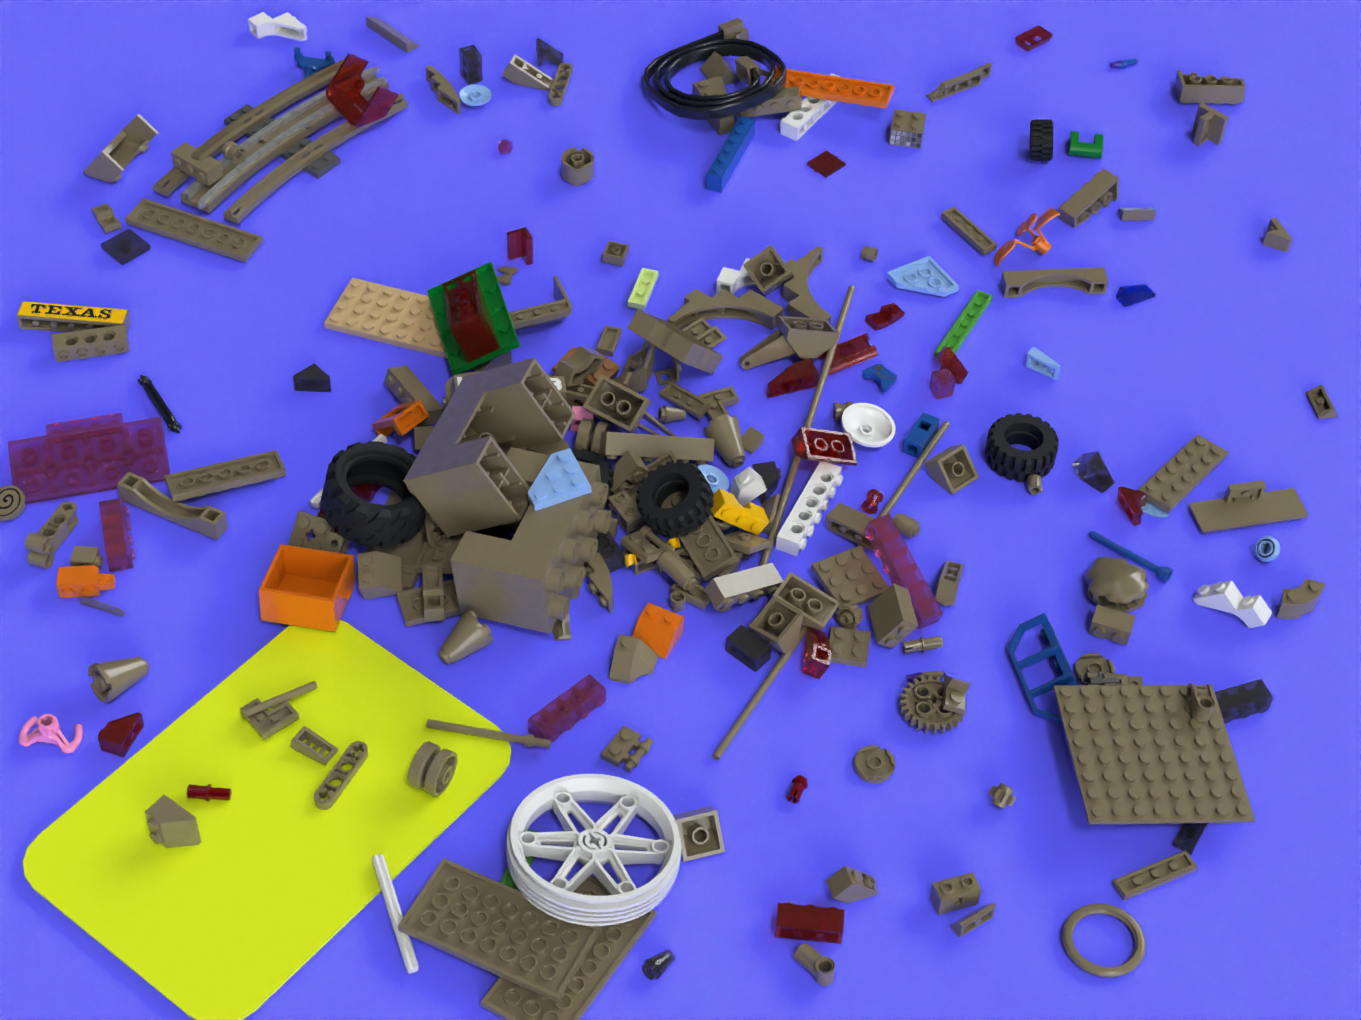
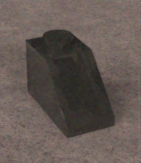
(770, 476)

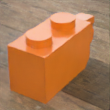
(82, 581)

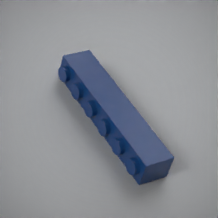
(730, 154)

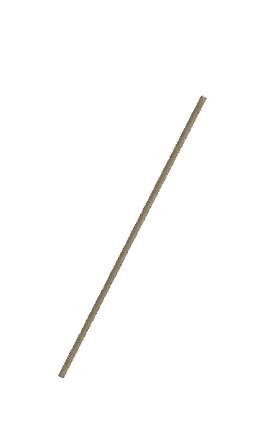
(808, 423)

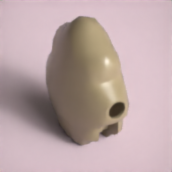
(1117, 584)

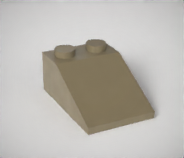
(814, 603)

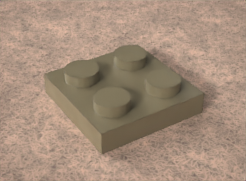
(849, 646)

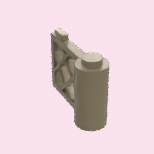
(680, 569)

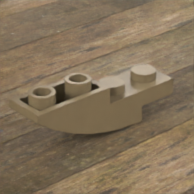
(600, 582)

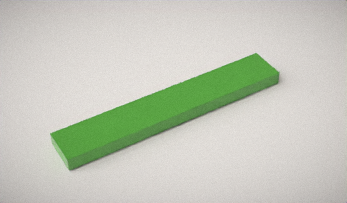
(965, 322)

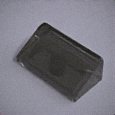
(1189, 836)

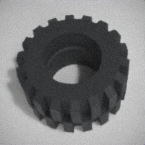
(1041, 140)

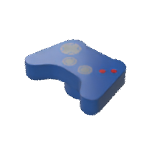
(881, 375)

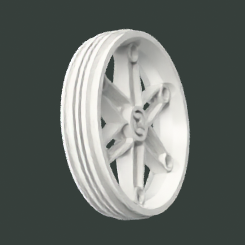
(593, 849)

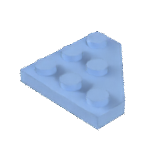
(923, 277)
(558, 481)

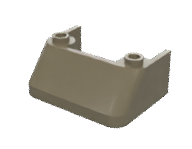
(121, 150)
(544, 313)

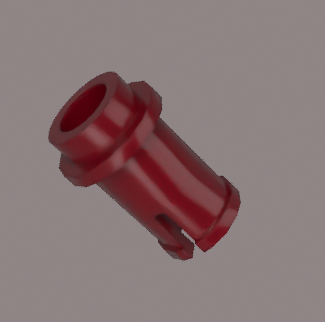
(799, 783)

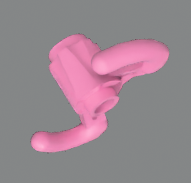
(49, 732)

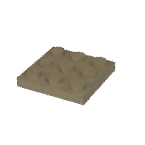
(850, 577)

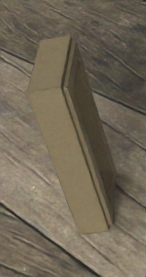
(609, 340)

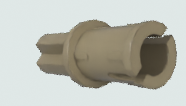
(922, 644)

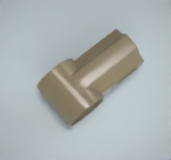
(815, 964)

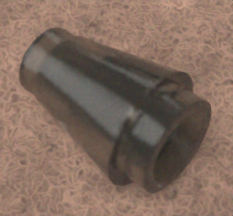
(658, 964)

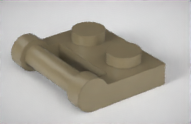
(644, 550)

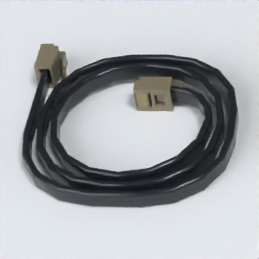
(730, 40)

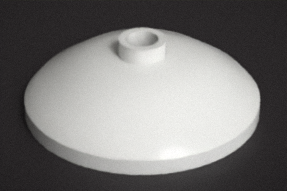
(868, 424)

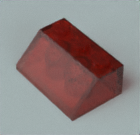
(824, 446)

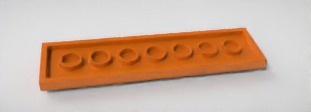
(839, 88)

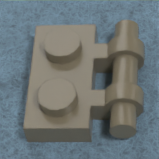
(621, 746)

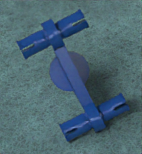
(310, 64)

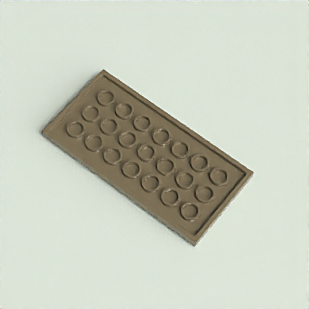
(497, 930)
(600, 964)

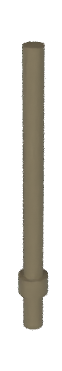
(528, 740)

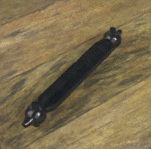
(159, 403)

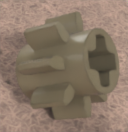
(1002, 795)

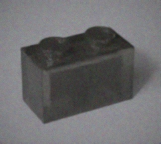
(748, 648)

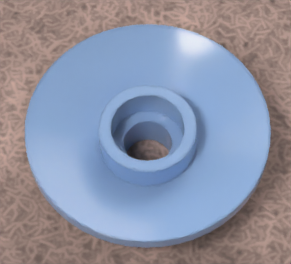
(475, 95)
(715, 477)

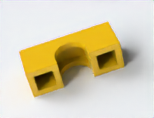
(749, 518)

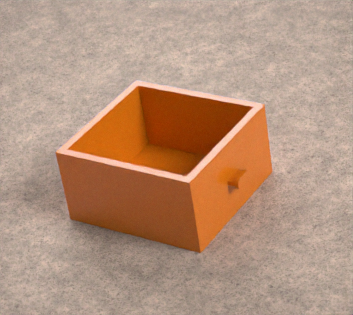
(307, 587)

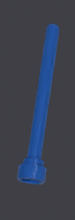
(1163, 573)

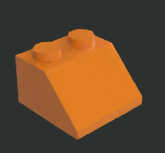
(659, 629)

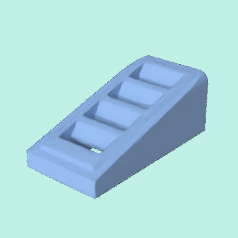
(1038, 360)

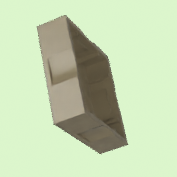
(675, 342)

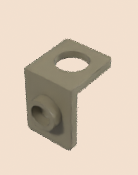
(673, 373)

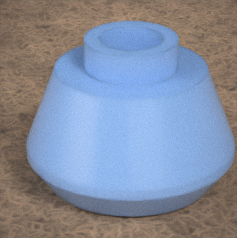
(1267, 549)

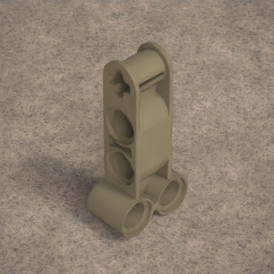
(51, 535)

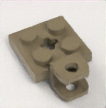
(325, 537)

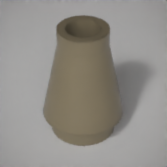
(670, 414)

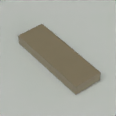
(684, 399)

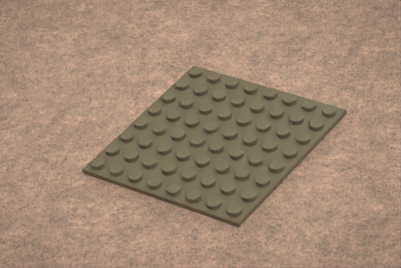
(1148, 758)

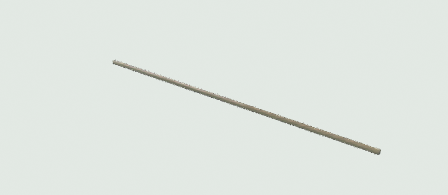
(784, 658)

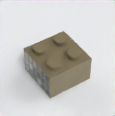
(907, 128)

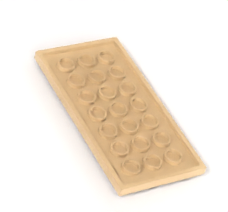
(387, 317)

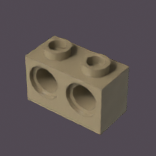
(626, 512)

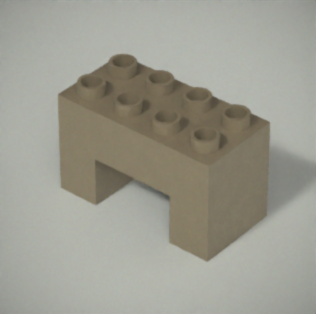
(464, 463)
(532, 575)

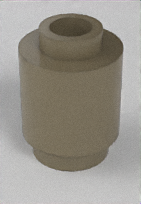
(906, 525)

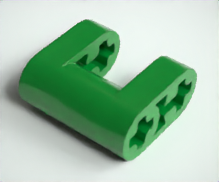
(1085, 149)

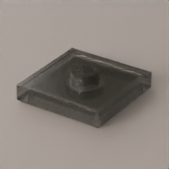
(125, 246)

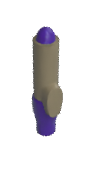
(934, 674)

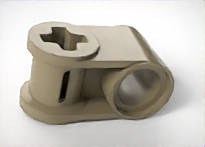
(1201, 701)

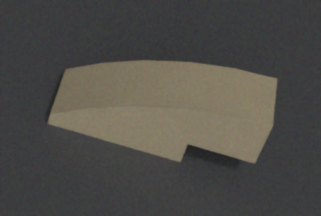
(433, 592)

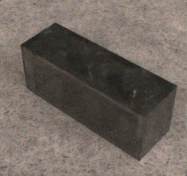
(1244, 700)

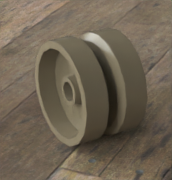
(590, 435)
(432, 768)

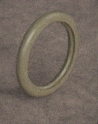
(1101, 908)

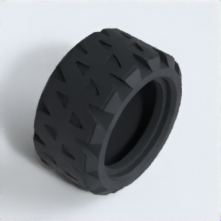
(365, 521)

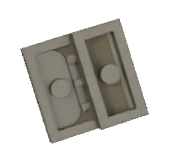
(705, 333)

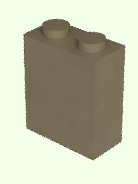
(892, 616)

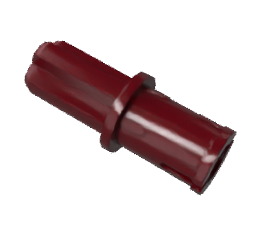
(208, 792)

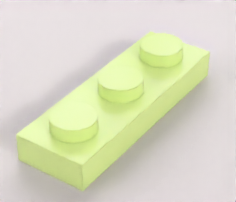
(643, 288)

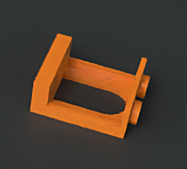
(401, 418)

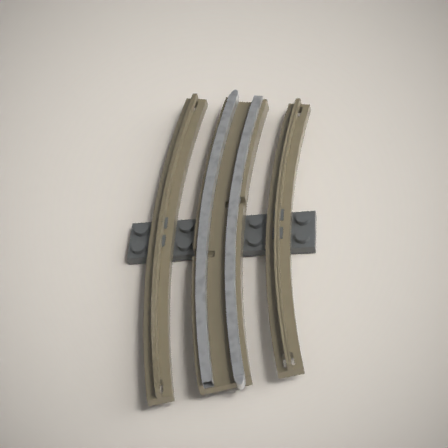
(275, 138)

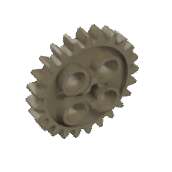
(923, 706)

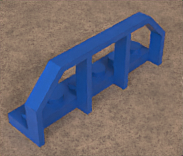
(1054, 648)

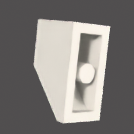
(747, 486)

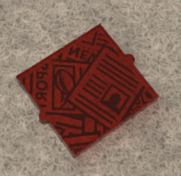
(826, 164)

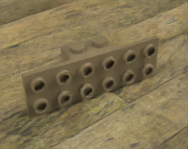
(1247, 506)

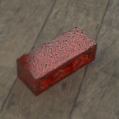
(809, 923)

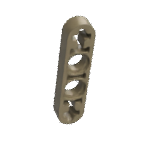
(560, 84)
(340, 774)

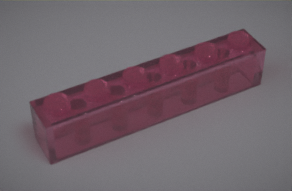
(902, 568)

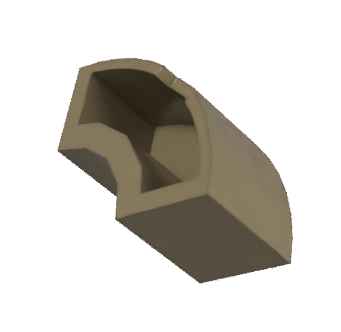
(579, 365)
(1300, 600)

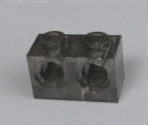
(470, 64)
(610, 551)

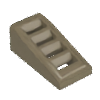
(312, 737)

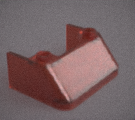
(346, 97)

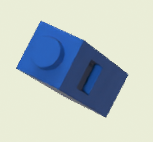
(920, 435)

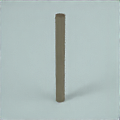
(279, 699)

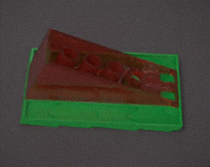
(473, 318)

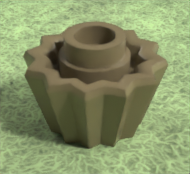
(849, 616)

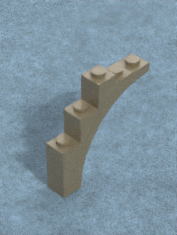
(797, 291)
(748, 307)

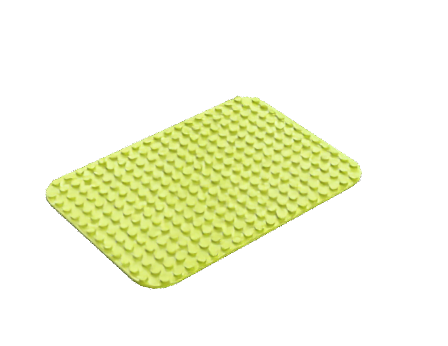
(272, 871)

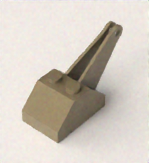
(794, 336)
(621, 407)

